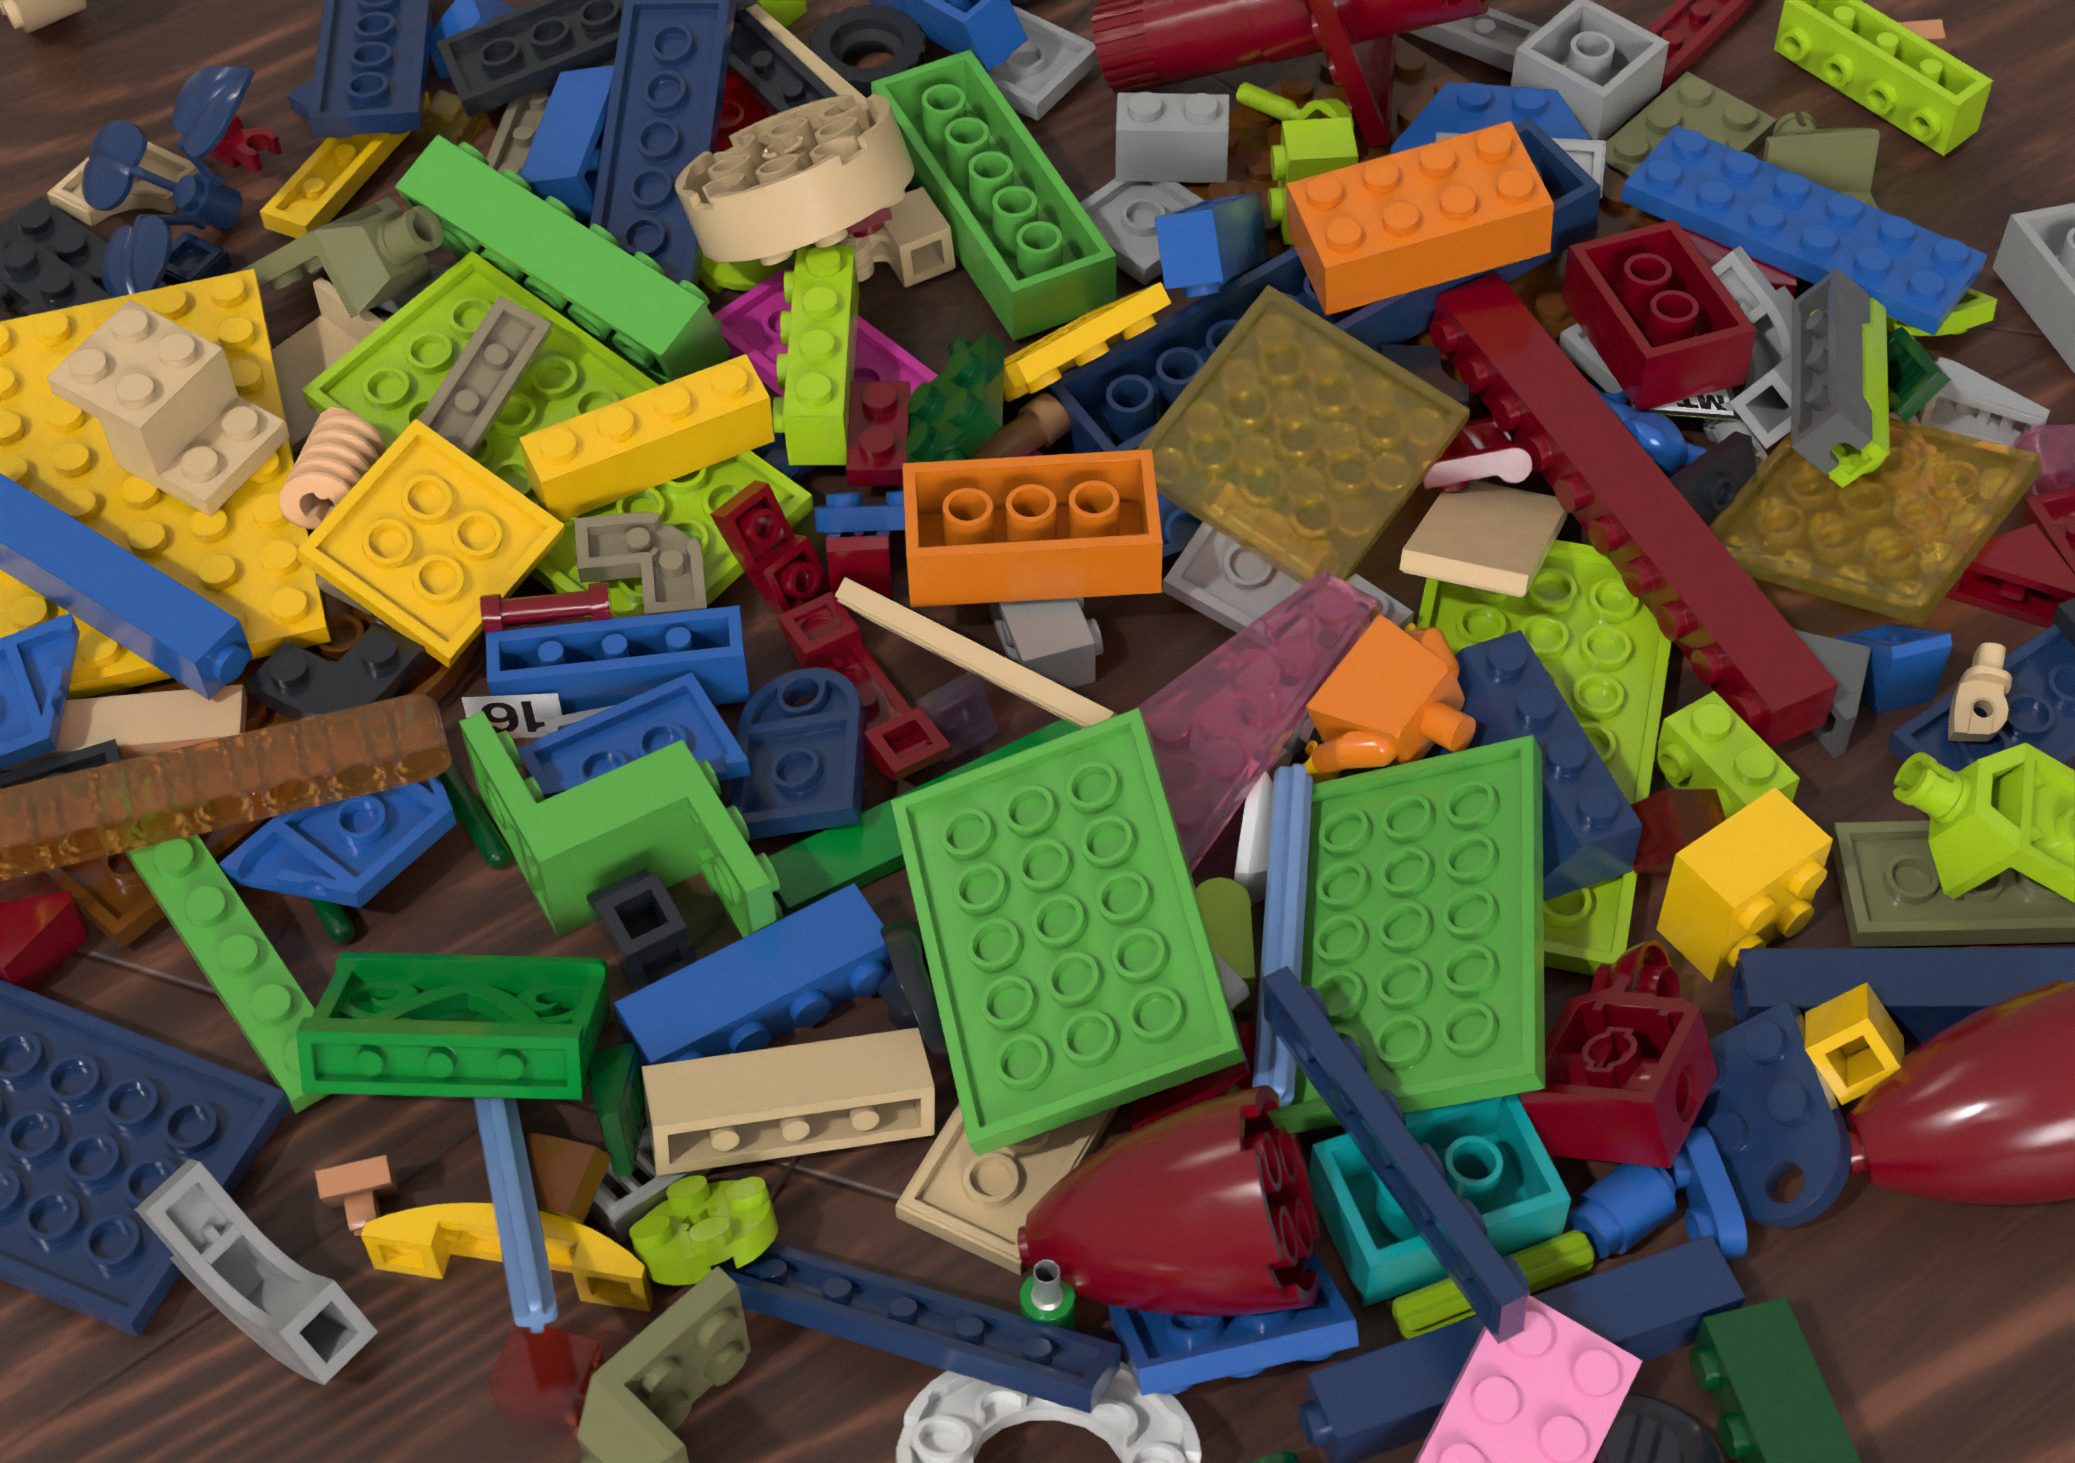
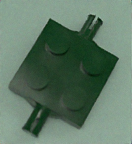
(960, 405)

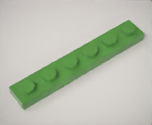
(231, 954)

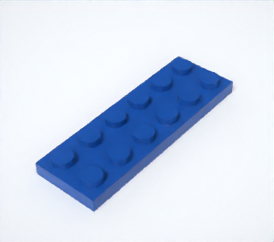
(1803, 226)

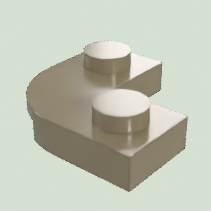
(644, 548)

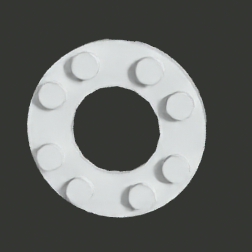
(961, 1413)

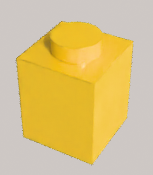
(1853, 1042)

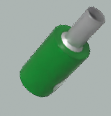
(1047, 1298)

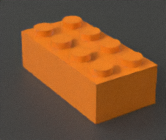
(1419, 217)
(1032, 528)

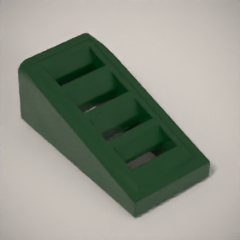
(1912, 374)
(619, 1102)

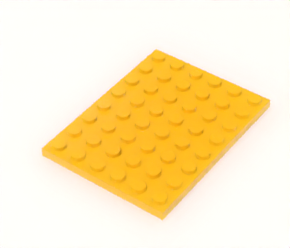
(59, 452)

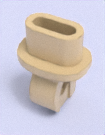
(1981, 687)

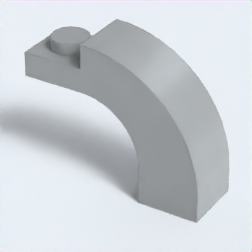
(1768, 388)
(261, 1290)

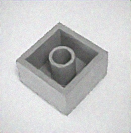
(1595, 63)

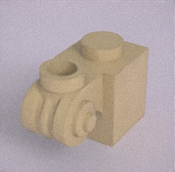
(913, 242)

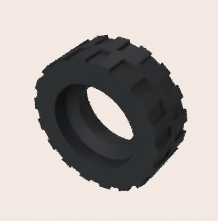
(864, 31)

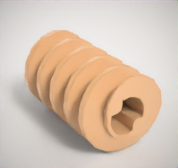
(329, 466)

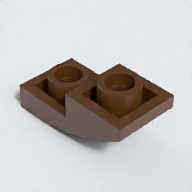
(565, 1174)

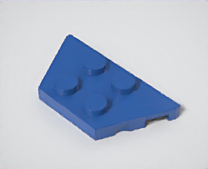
(1476, 106)
(34, 688)
(344, 847)

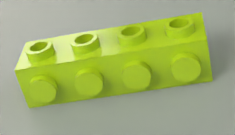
(1885, 69)
(819, 355)

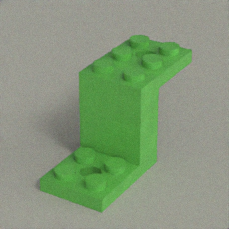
(636, 817)

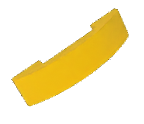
(424, 1238)

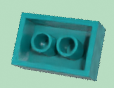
(1487, 1157)

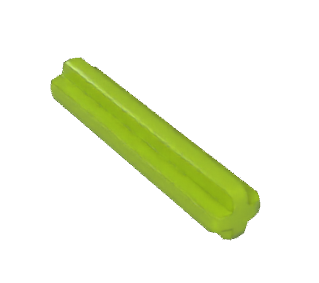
(1541, 1264)

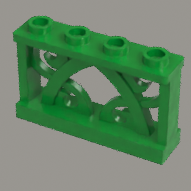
(379, 1037)

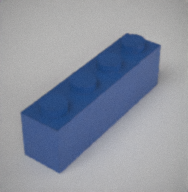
(981, 26)
(1212, 243)
(621, 658)
(761, 984)

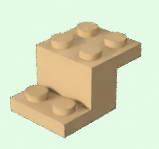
(169, 407)

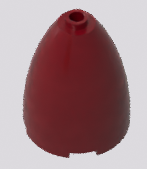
(1979, 1108)
(1186, 1215)

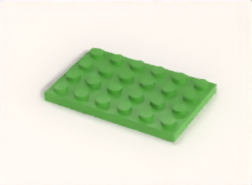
(1430, 927)
(1063, 933)

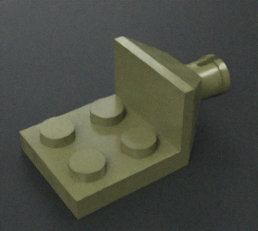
(1830, 157)
(365, 254)
(661, 1372)

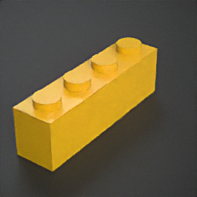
(648, 439)

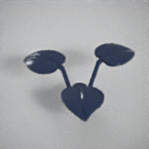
(202, 113)

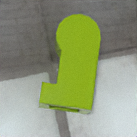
(1229, 925)

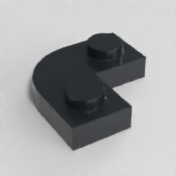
(310, 686)

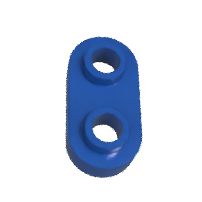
(848, 514)
(1708, 1195)

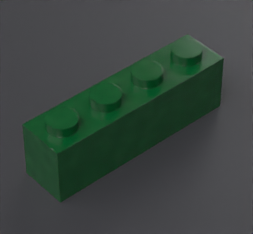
(1767, 1388)

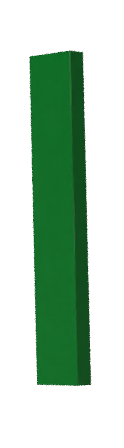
(868, 848)

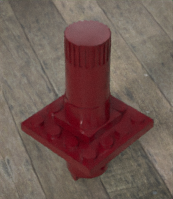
(1181, 40)

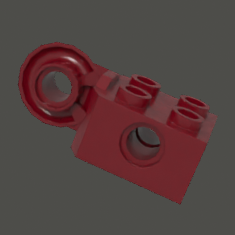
(1624, 1066)

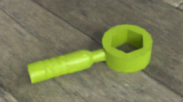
(1287, 110)

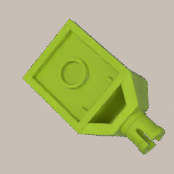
(1996, 816)

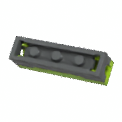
(1839, 379)

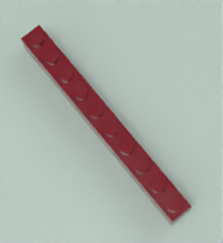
(1633, 512)

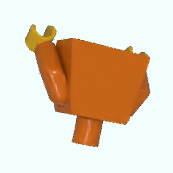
(1388, 702)

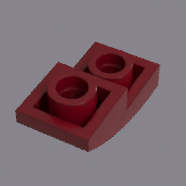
(767, 549)

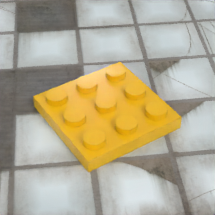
(1081, 341)
(428, 540)

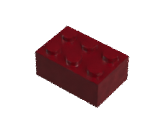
(1657, 315)

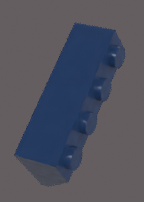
(1586, 818)

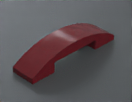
(896, 736)

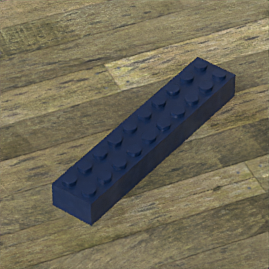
(1132, 386)

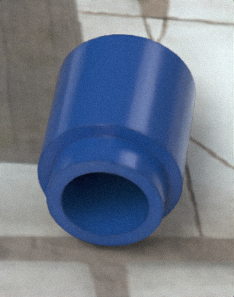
(1624, 1208)

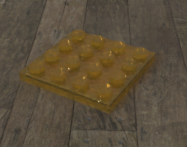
(1300, 440)
(1887, 537)

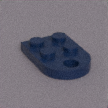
(802, 758)
(1775, 1117)

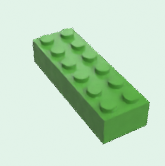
(1000, 194)
(571, 268)

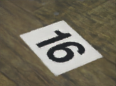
(517, 714)

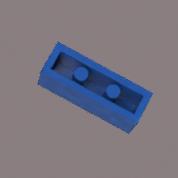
(570, 139)

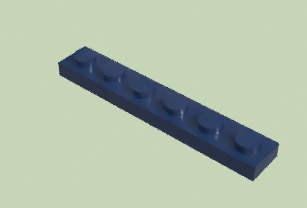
(1408, 1170)
(928, 1326)

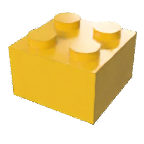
(1744, 883)

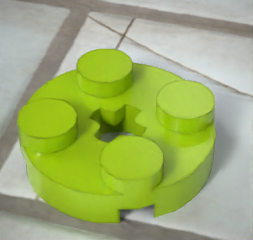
(704, 1227)

